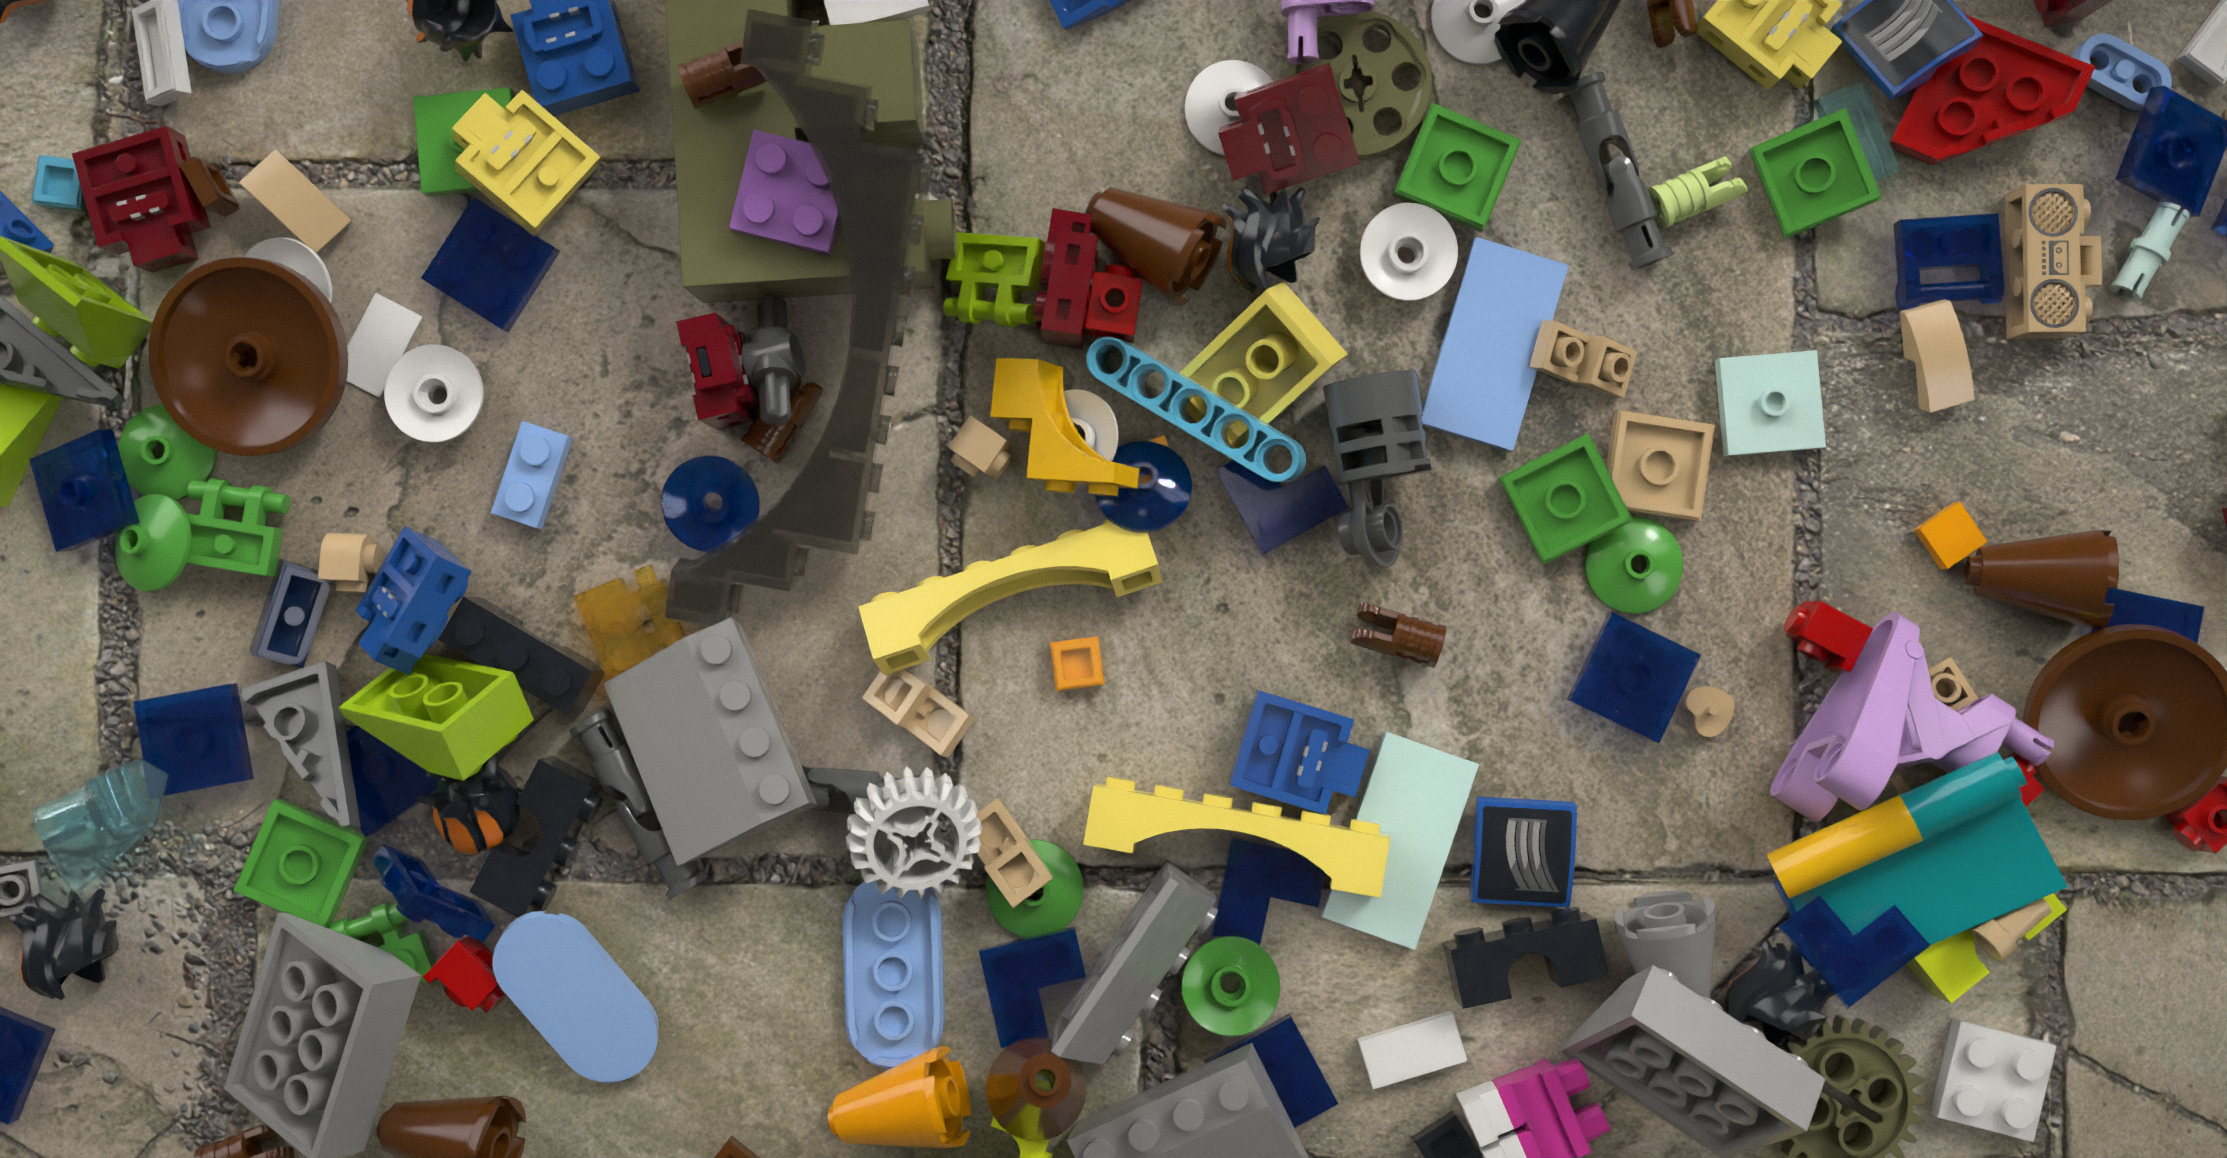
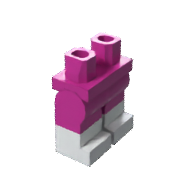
(1531, 1113)

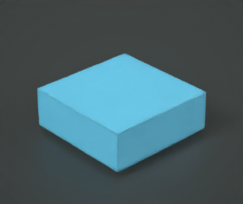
(58, 184)

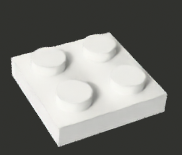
(1993, 1079)

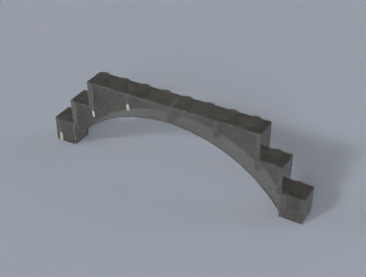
(877, 204)

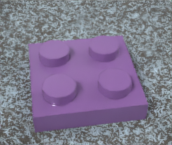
(785, 196)

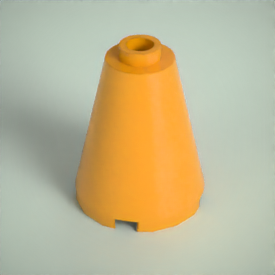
(907, 1105)

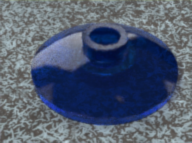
(1155, 503)
(686, 506)

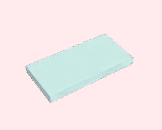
(1419, 803)

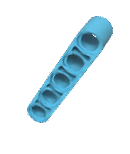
(1173, 402)

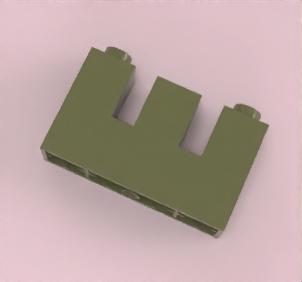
(715, 141)

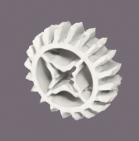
(908, 816)

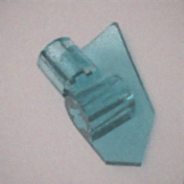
(100, 821)

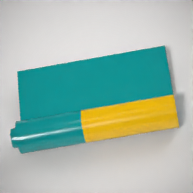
(1937, 852)

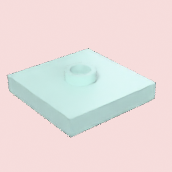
(1770, 403)

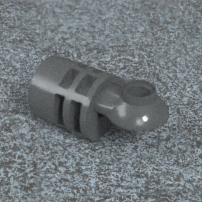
(1371, 457)

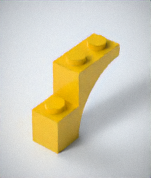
(1033, 402)

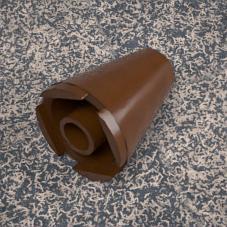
(1158, 239)
(2050, 575)
(1018, 1101)
(453, 1128)

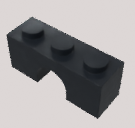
(540, 667)
(562, 802)
(1482, 960)

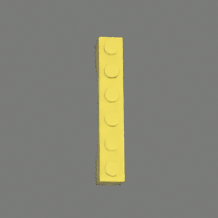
(910, 622)
(1349, 855)

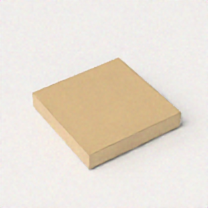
(1660, 464)

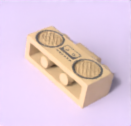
(2049, 261)

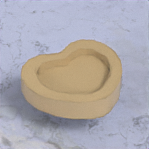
(1710, 709)

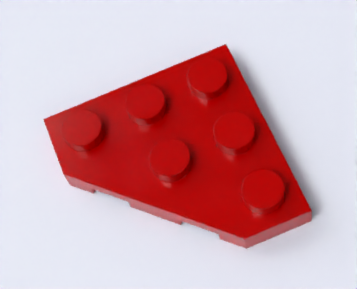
(1989, 96)

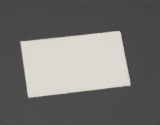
(379, 343)

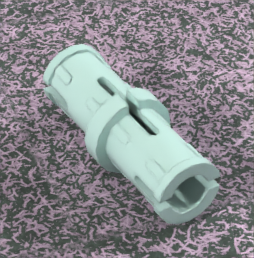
(2149, 251)

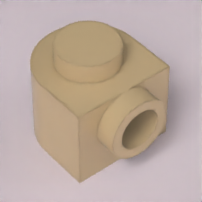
(980, 449)
(349, 561)

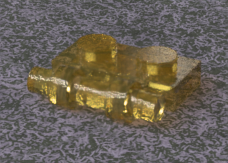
(616, 626)

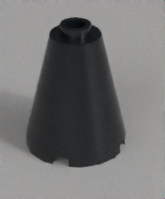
(1552, 39)

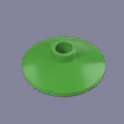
(182, 461)
(156, 548)
(1611, 573)
(1056, 906)
(1236, 1010)

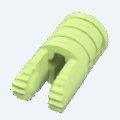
(1691, 192)

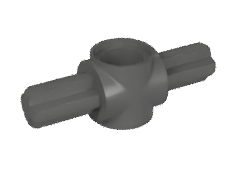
(773, 360)

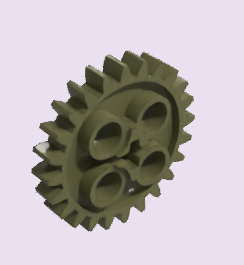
(1863, 1058)

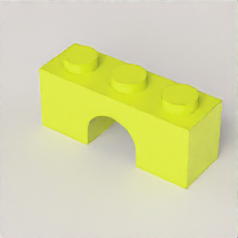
(1952, 964)

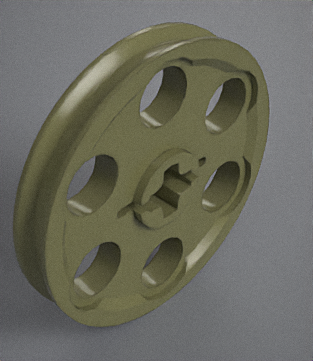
(1378, 70)

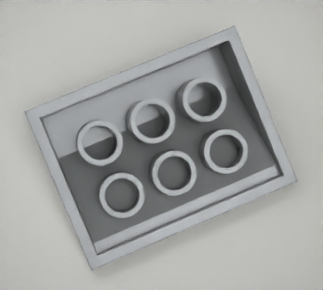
(709, 742)
(1133, 966)
(321, 1037)
(1696, 1065)
(1205, 1113)

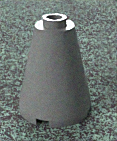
(1671, 935)

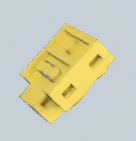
(1772, 37)
(521, 158)

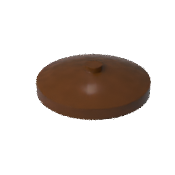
(248, 356)
(2131, 721)

